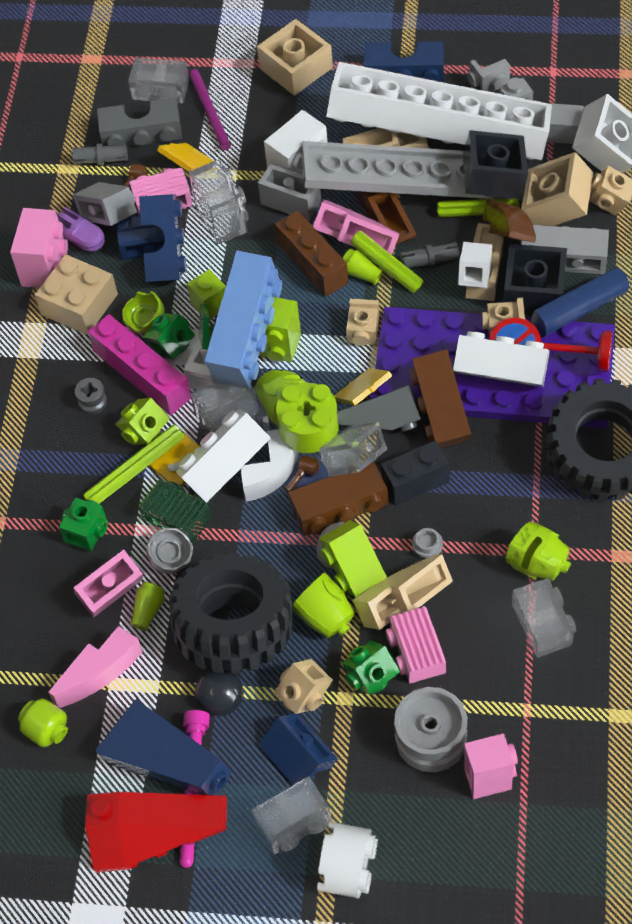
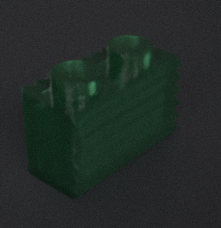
(173, 508)

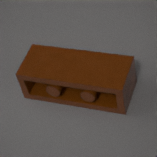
(311, 253)
(440, 399)
(338, 499)

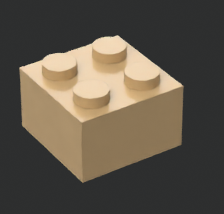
(295, 57)
(557, 191)
(76, 294)

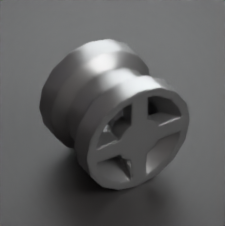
(96, 401)

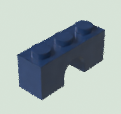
(424, 64)
(164, 212)

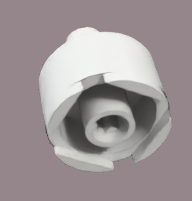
(346, 860)

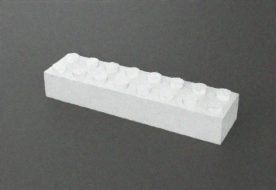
(434, 108)

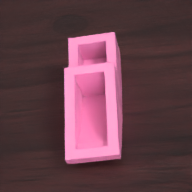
(346, 223)
(96, 668)

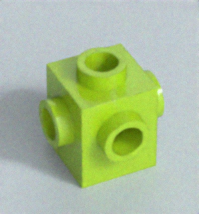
(142, 421)

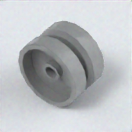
(430, 729)

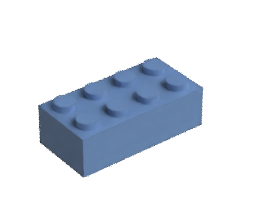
(243, 320)

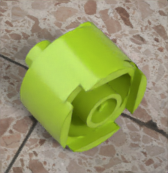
(307, 416)

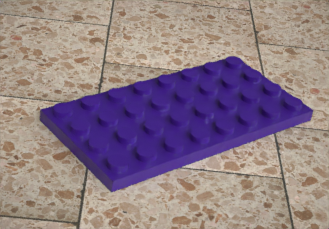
(421, 332)

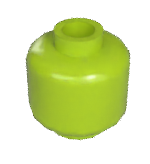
(43, 722)

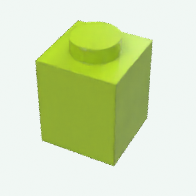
(206, 290)

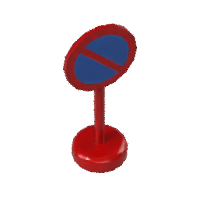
(523, 330)

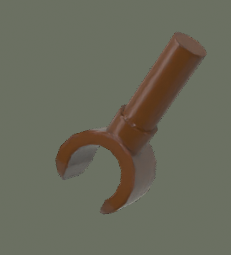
(134, 172)
(307, 465)

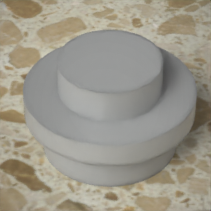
(427, 543)

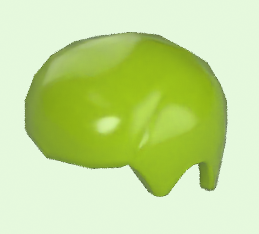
(142, 311)

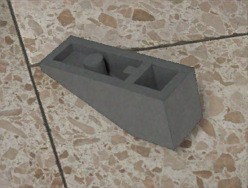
(390, 409)

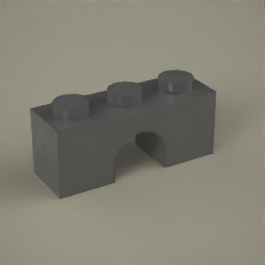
(158, 126)

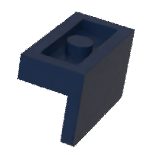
(296, 748)

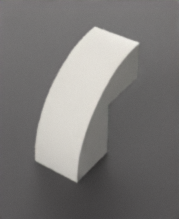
(266, 477)

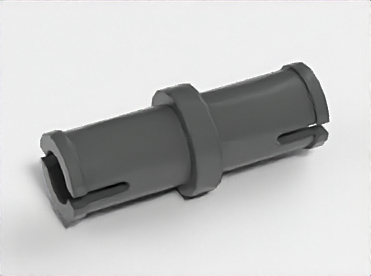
(100, 154)
(430, 255)

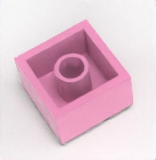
(37, 246)

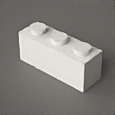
(501, 359)
(222, 454)

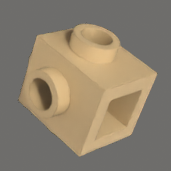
(611, 190)
(303, 686)

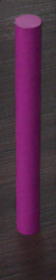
(209, 109)

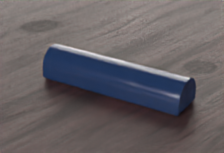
(580, 302)

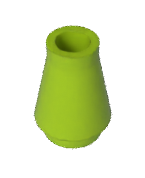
(362, 267)
(146, 605)

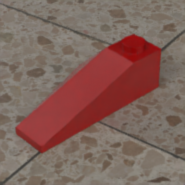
(138, 826)

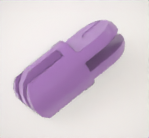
(81, 231)

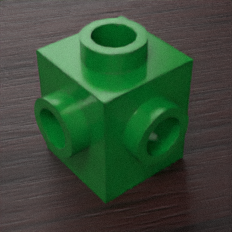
(169, 335)
(83, 523)
(370, 668)

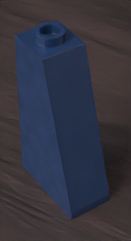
(158, 750)

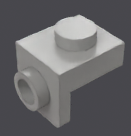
(489, 77)

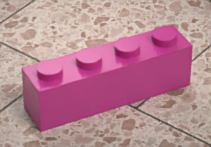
(140, 364)

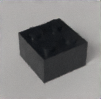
(495, 164)
(534, 275)

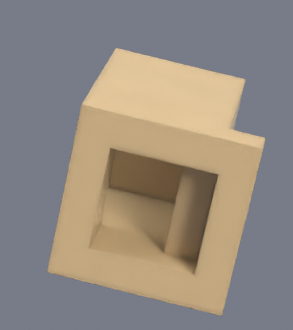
(500, 311)
(363, 322)

